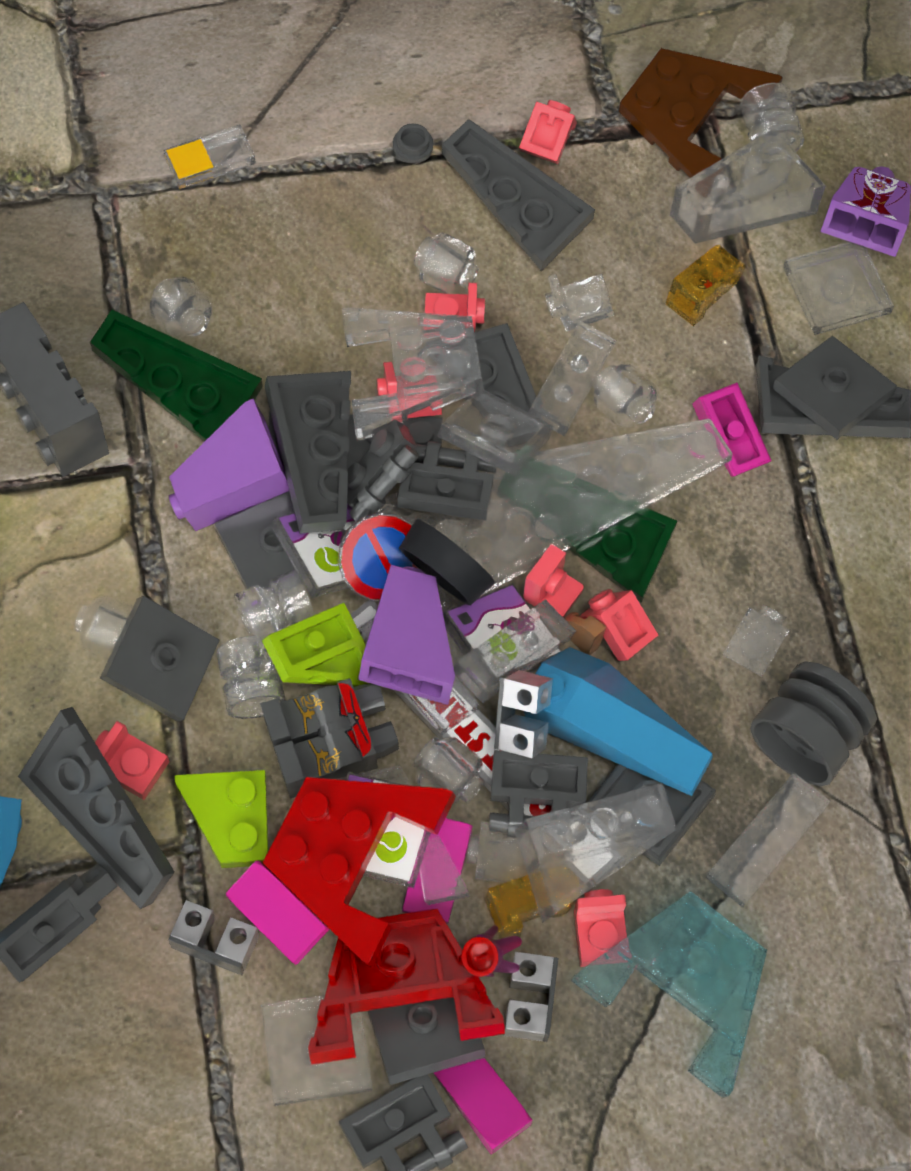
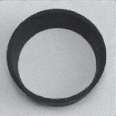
(446, 561)

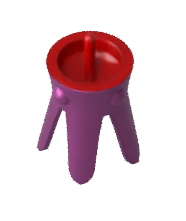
(485, 955)

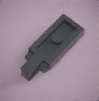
(53, 922)

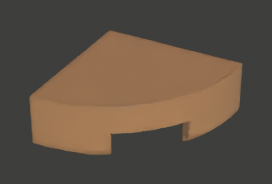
(588, 632)

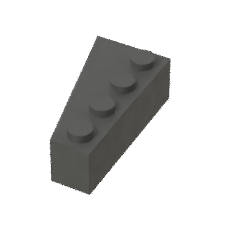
(47, 395)

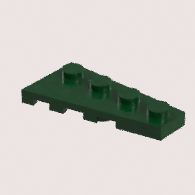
(177, 376)
(629, 549)

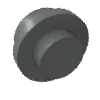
(413, 143)

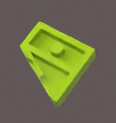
(318, 649)
(229, 813)

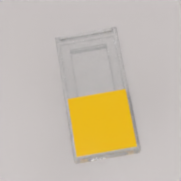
(209, 156)

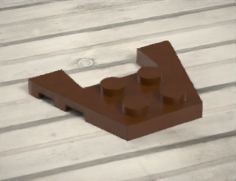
(677, 98)

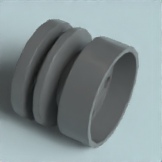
(813, 723)

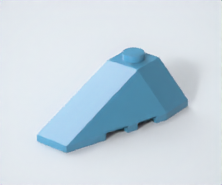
(617, 721)

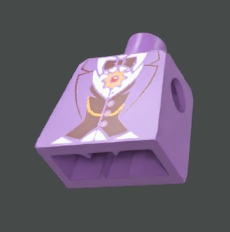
(870, 210)

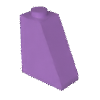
(229, 471)
(409, 638)

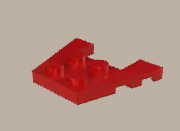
(331, 841)
(414, 966)

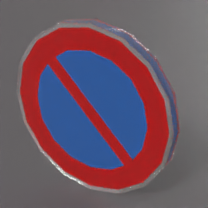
(369, 552)

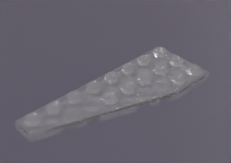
(574, 495)

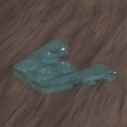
(701, 965)

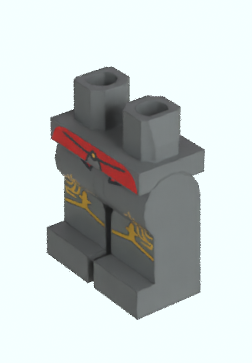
(327, 733)

